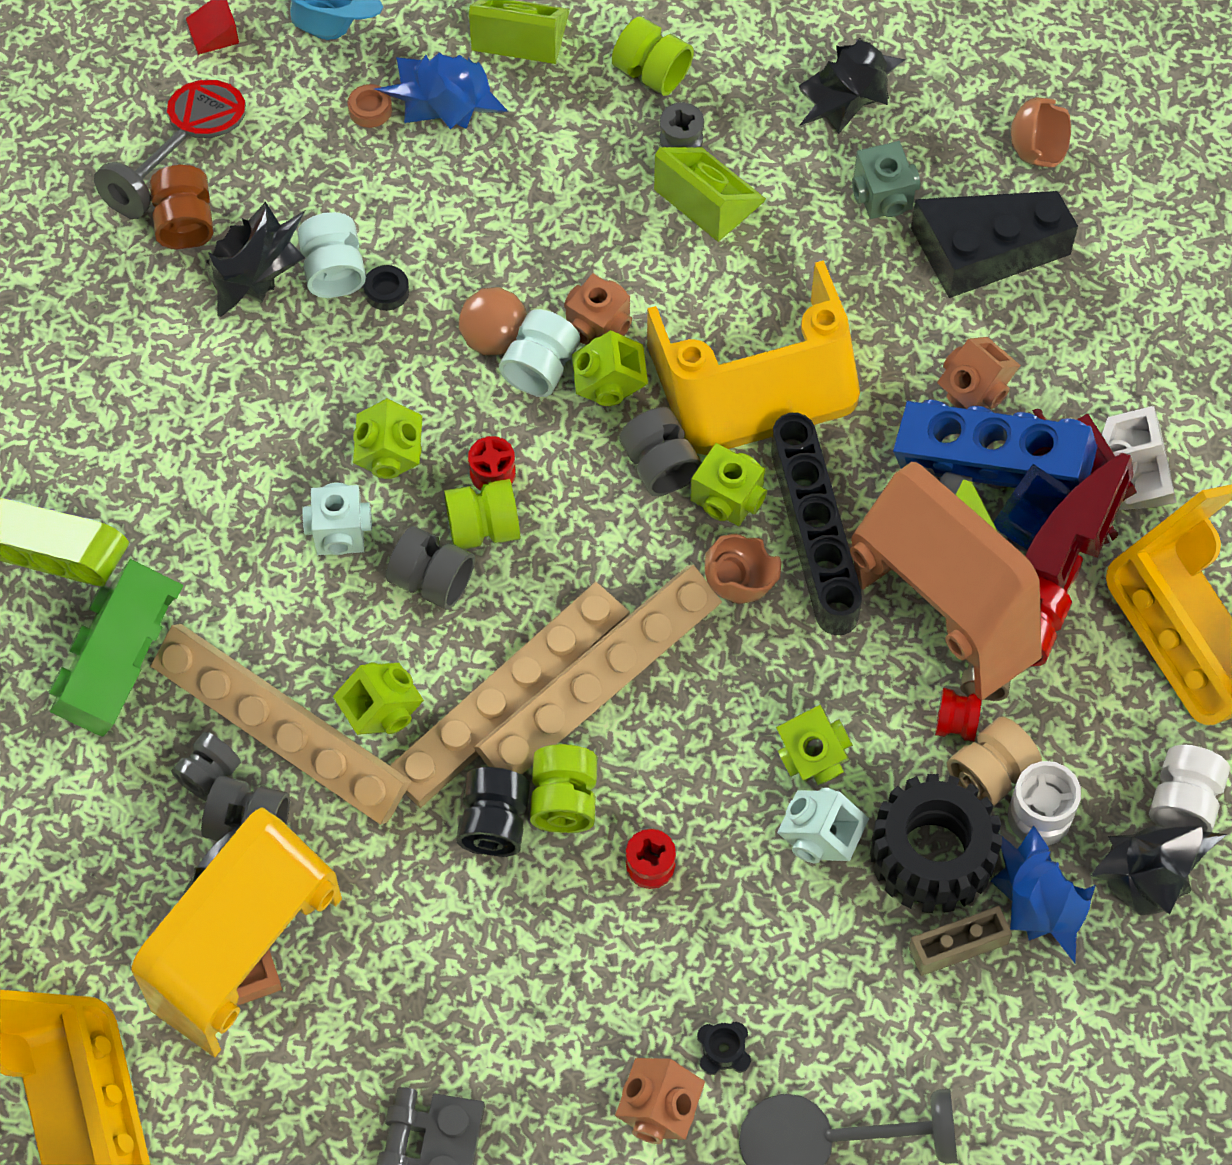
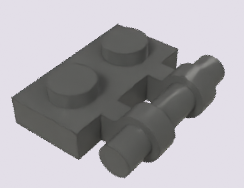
(449, 1130)

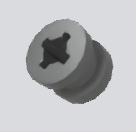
(682, 115)

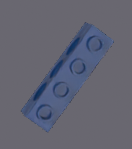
(931, 421)

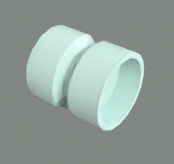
(332, 255)
(539, 353)

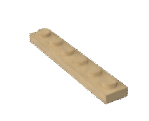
(600, 672)
(281, 724)
(450, 743)

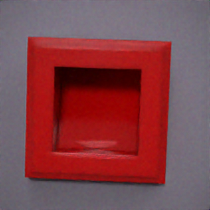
(212, 27)

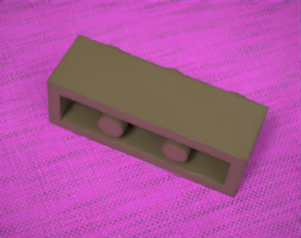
(960, 940)

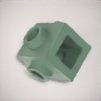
(885, 180)

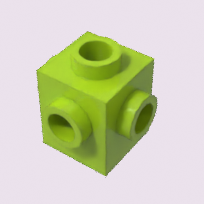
(609, 369)
(387, 439)
(728, 485)
(378, 698)
(802, 730)

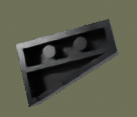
(991, 236)

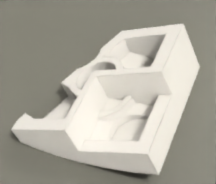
(1141, 437)

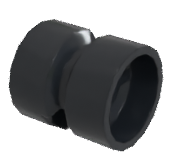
(493, 810)

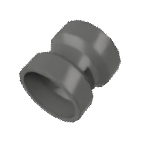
(205, 765)

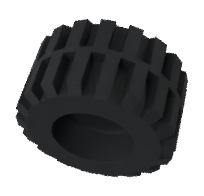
(928, 880)

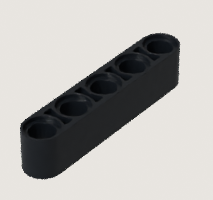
(816, 543)

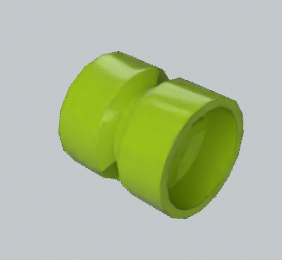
(657, 58)
(482, 514)
(555, 801)

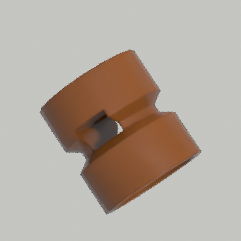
(181, 207)

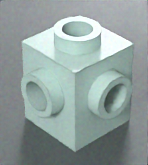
(337, 519)
(822, 825)

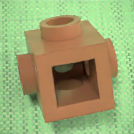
(598, 308)
(977, 374)
(659, 1099)

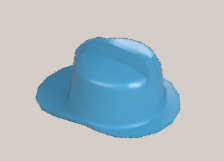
(331, 17)

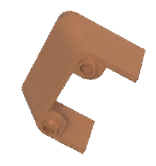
(957, 567)

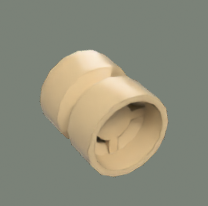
(996, 760)

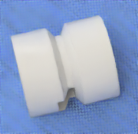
(1189, 788)
(1044, 798)

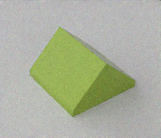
(517, 29)
(704, 189)

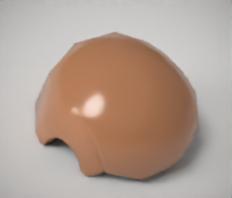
(1041, 132)
(491, 320)
(741, 568)

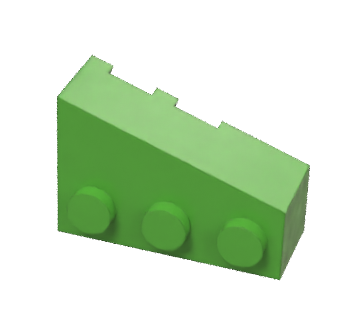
(112, 647)

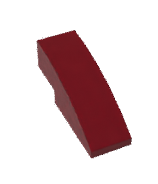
(1081, 521)

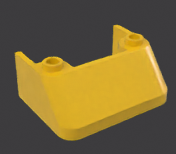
(746, 396)
(1177, 609)
(228, 924)
(72, 1078)

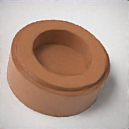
(368, 106)

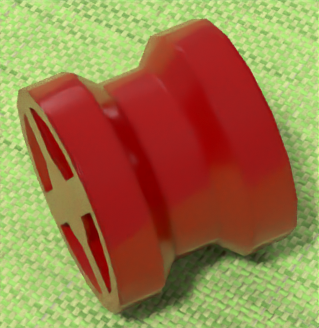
(490, 453)
(958, 715)
(650, 871)

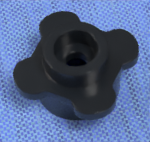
(723, 1033)

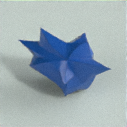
(443, 89)
(1041, 894)

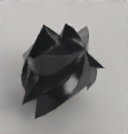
(849, 84)
(252, 258)
(1154, 865)

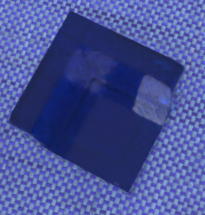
(1030, 506)

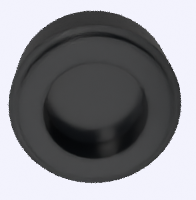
(386, 287)

